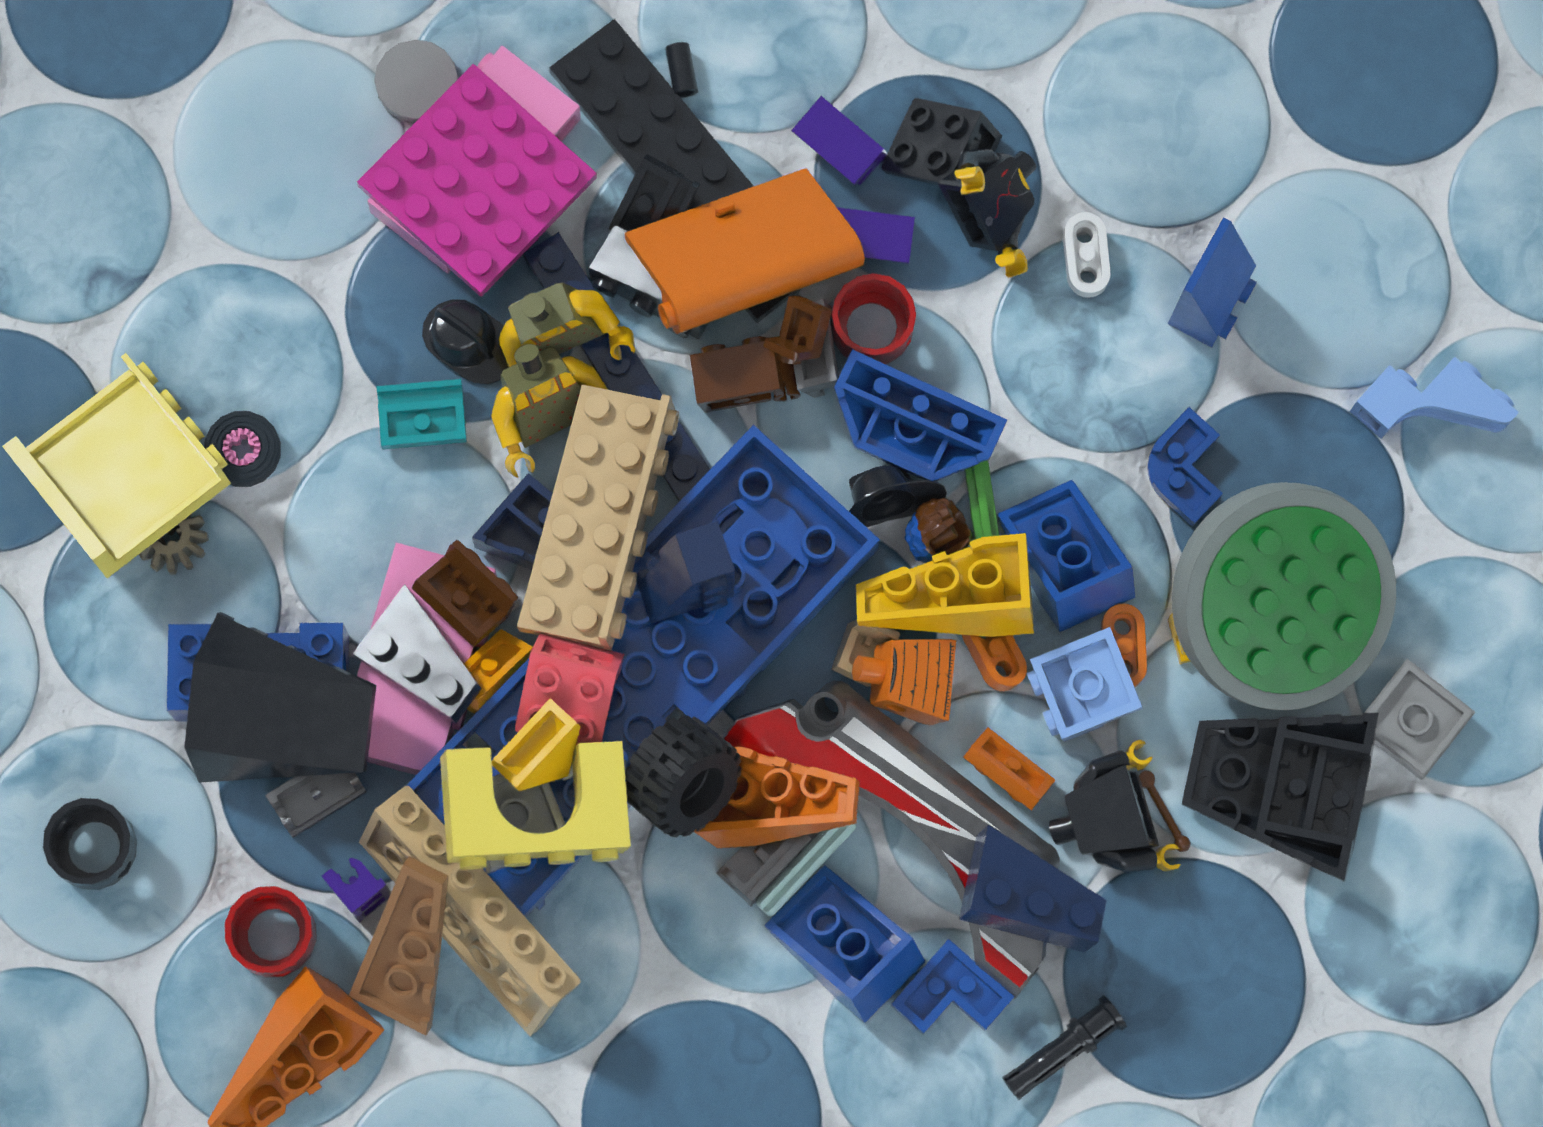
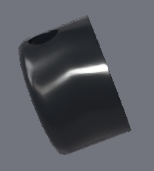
(69, 820)

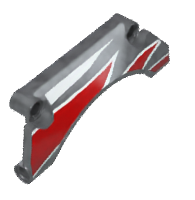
(911, 786)

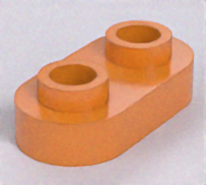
(1131, 644)
(997, 652)

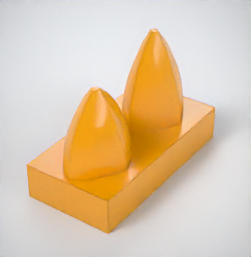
(496, 664)

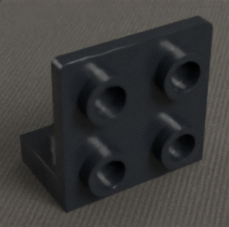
(934, 138)

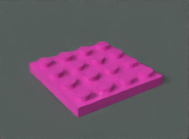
(477, 180)

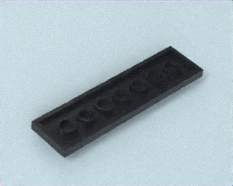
(643, 116)

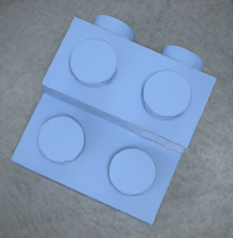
(1084, 685)

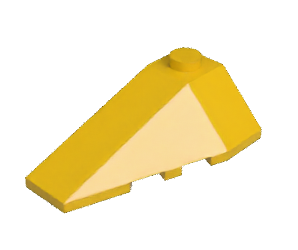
(964, 593)

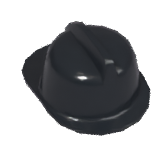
(465, 340)
(889, 494)

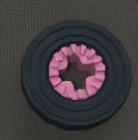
(261, 437)

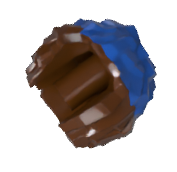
(937, 528)

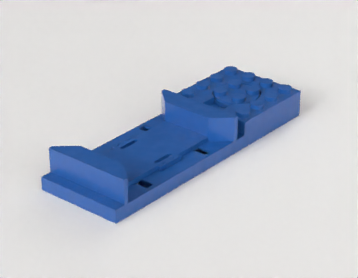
(789, 560)

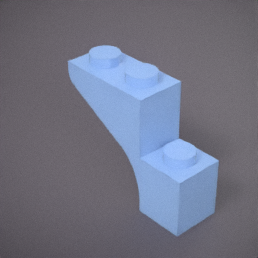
(1452, 396)

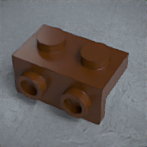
(466, 593)

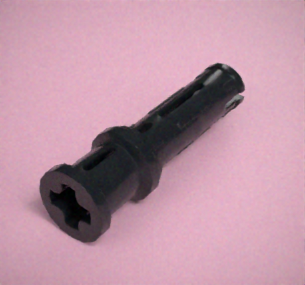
(1079, 1037)

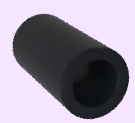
(681, 69)

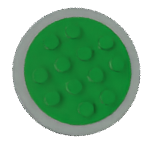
(1284, 596)

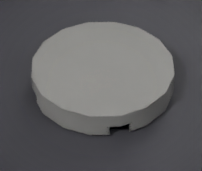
(413, 78)

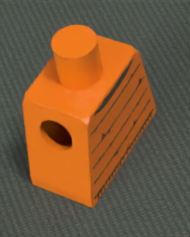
(910, 678)

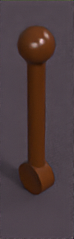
(1147, 780)

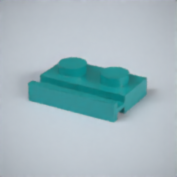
(421, 414)

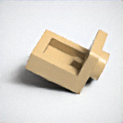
(859, 641)

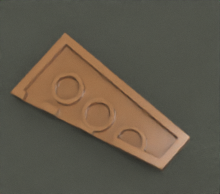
(404, 954)

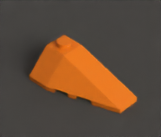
(781, 802)
(301, 1042)

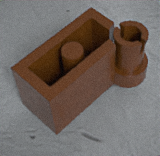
(740, 376)

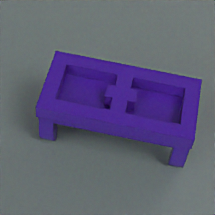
(839, 141)
(882, 234)
(362, 894)

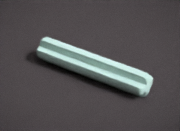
(802, 869)

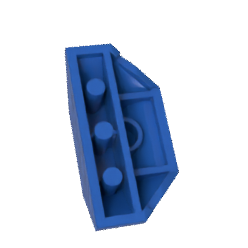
(913, 421)

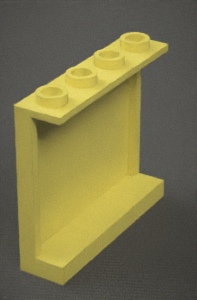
(122, 468)

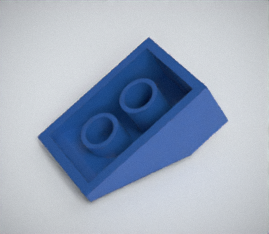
(1215, 287)
(1070, 556)
(846, 943)

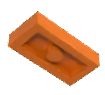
(1009, 768)

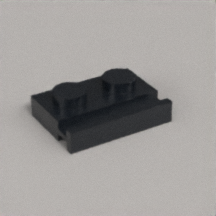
(654, 195)

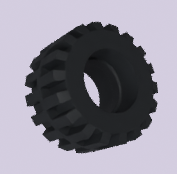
(682, 776)

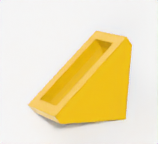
(540, 749)

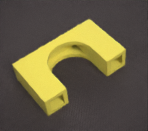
(481, 834)

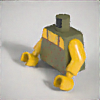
(562, 320)
(538, 399)

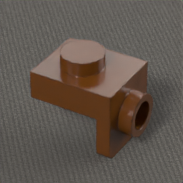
(801, 331)

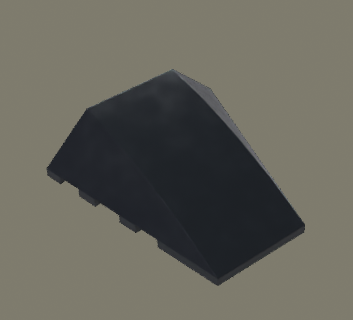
(272, 710)
(1286, 782)

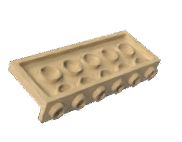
(598, 517)
(478, 916)

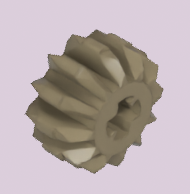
(178, 551)

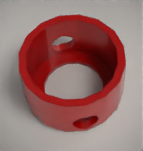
(876, 290)
(247, 909)

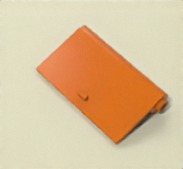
(745, 250)

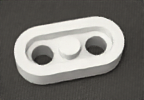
(1087, 256)

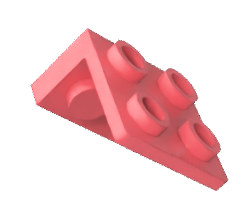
(575, 678)

